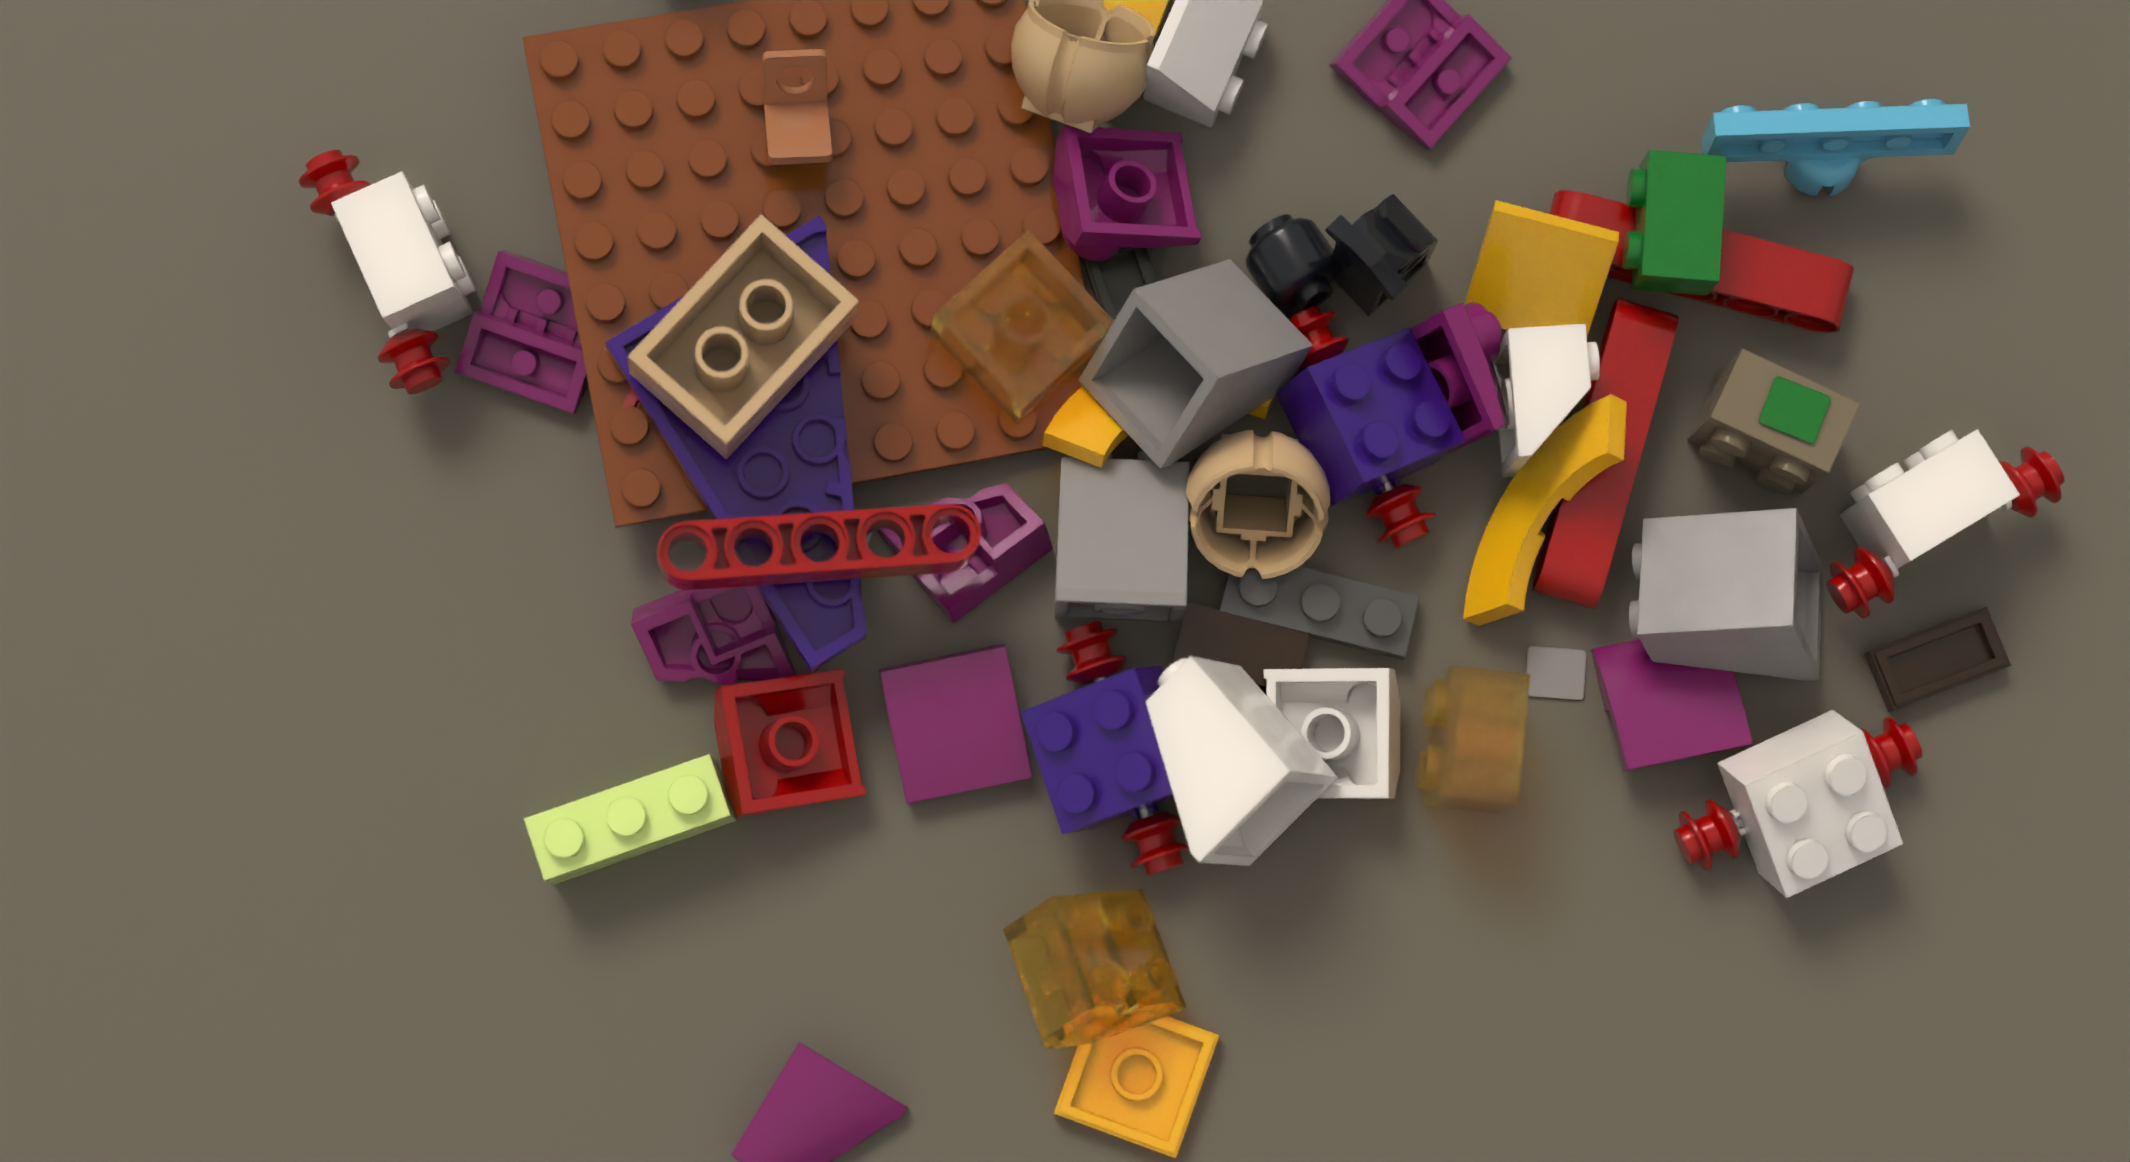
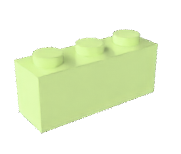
(629, 819)

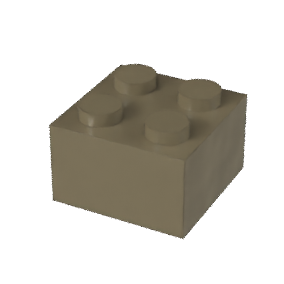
(1732, 433)

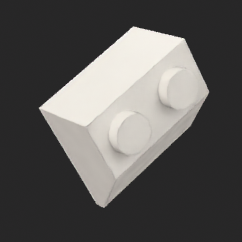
(1199, 55)
(1541, 381)

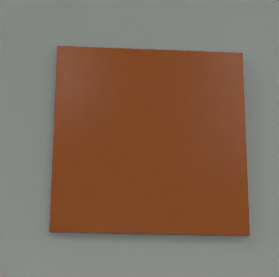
(929, 180)

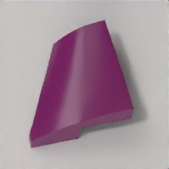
(815, 1113)

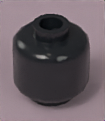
(1292, 262)

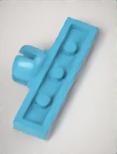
(1832, 143)

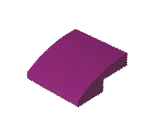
(1420, 65)
(527, 335)
(1667, 709)
(955, 723)

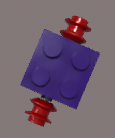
(1370, 420)
(1103, 750)

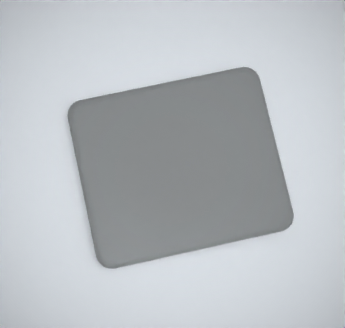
(1556, 672)

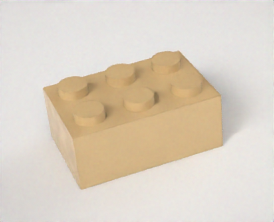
(743, 336)

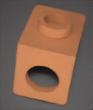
(796, 116)

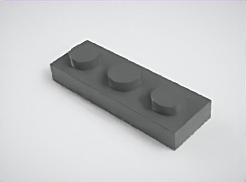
(1327, 608)

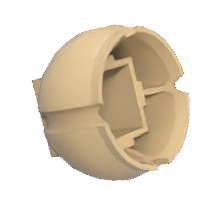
(1080, 60)
(1257, 530)

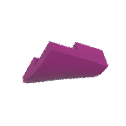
(1009, 544)
(712, 636)

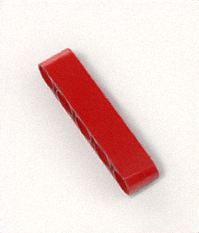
(1754, 272)
(1588, 526)
(846, 528)

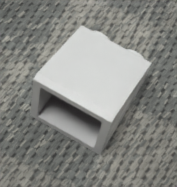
(1231, 760)

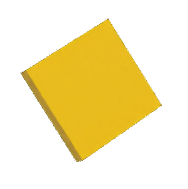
(1540, 268)
(1140, 1083)

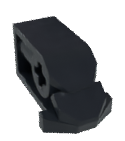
(1379, 252)

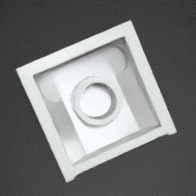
(1348, 721)

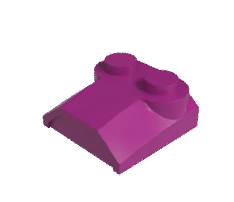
(1122, 191)
(1461, 354)

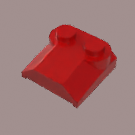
(786, 743)

